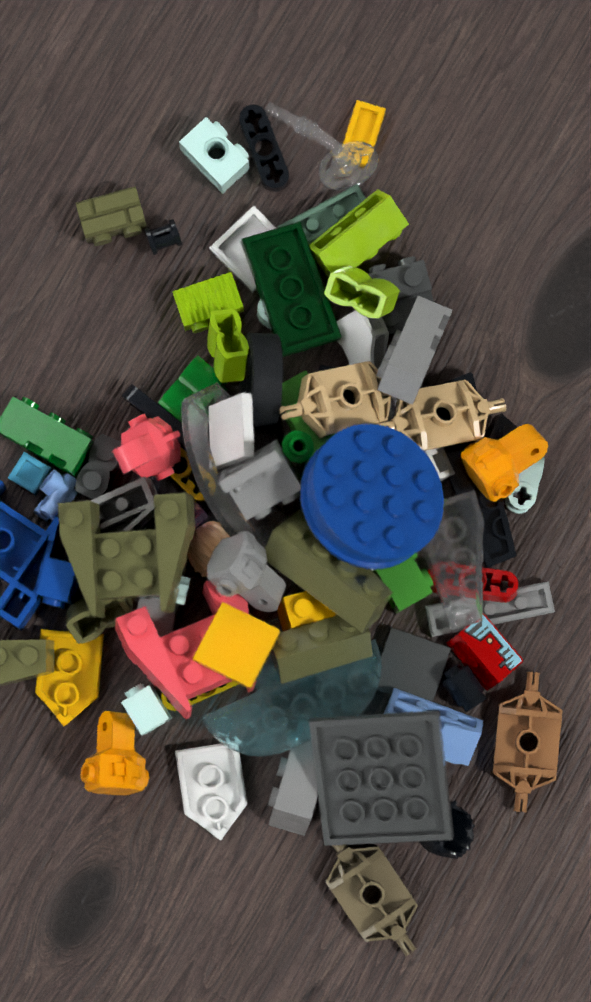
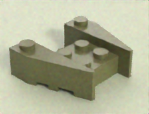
(129, 561)

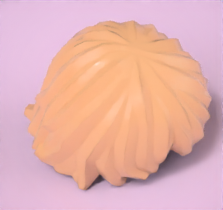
(203, 544)

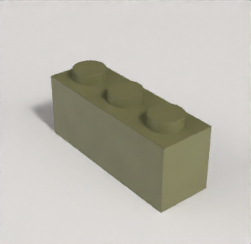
(319, 648)

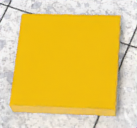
(236, 645)

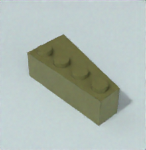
(344, 588)

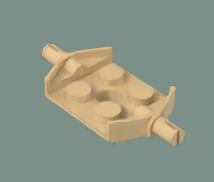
(323, 403)
(467, 413)

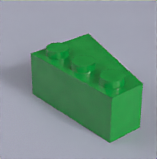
(46, 435)

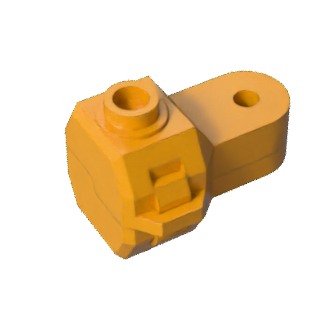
(497, 463)
(116, 765)

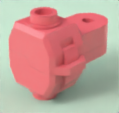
(149, 448)

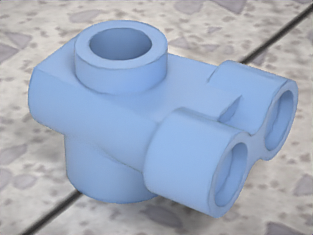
(58, 489)

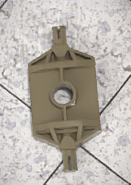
(391, 913)

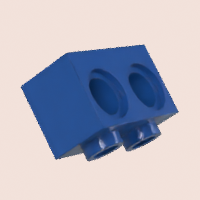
(57, 583)

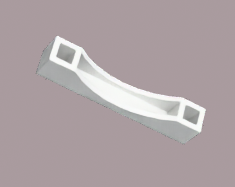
(367, 340)

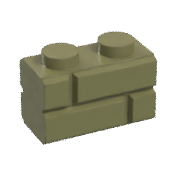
(111, 216)

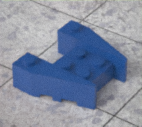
(21, 562)

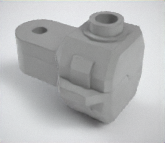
(242, 568)

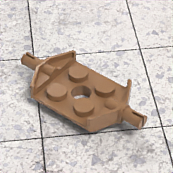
(511, 763)

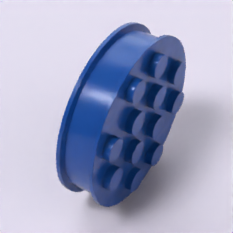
(372, 496)

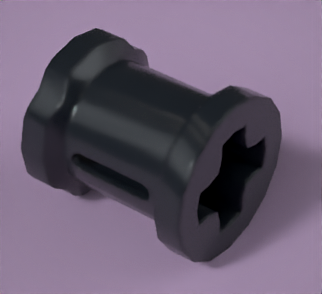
(163, 237)

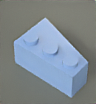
(459, 730)

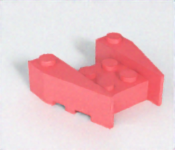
(168, 658)

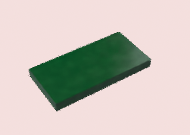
(291, 288)

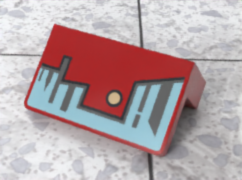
(485, 652)

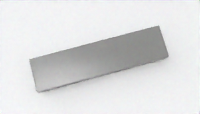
(529, 602)

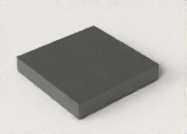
(412, 664)

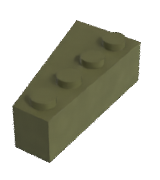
(25, 660)

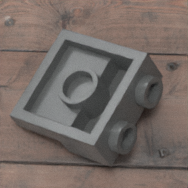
(412, 281)

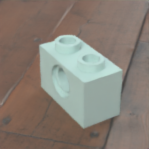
(221, 171)
(145, 708)

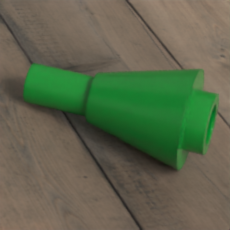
(298, 446)

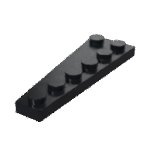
(497, 536)

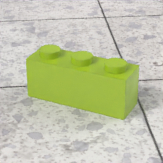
(359, 233)

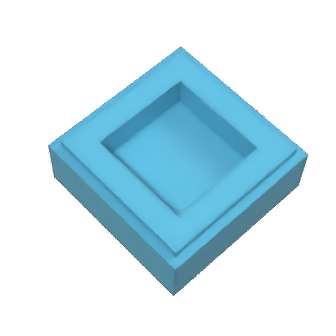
(29, 473)

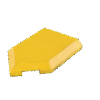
(75, 675)

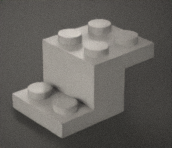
(262, 481)

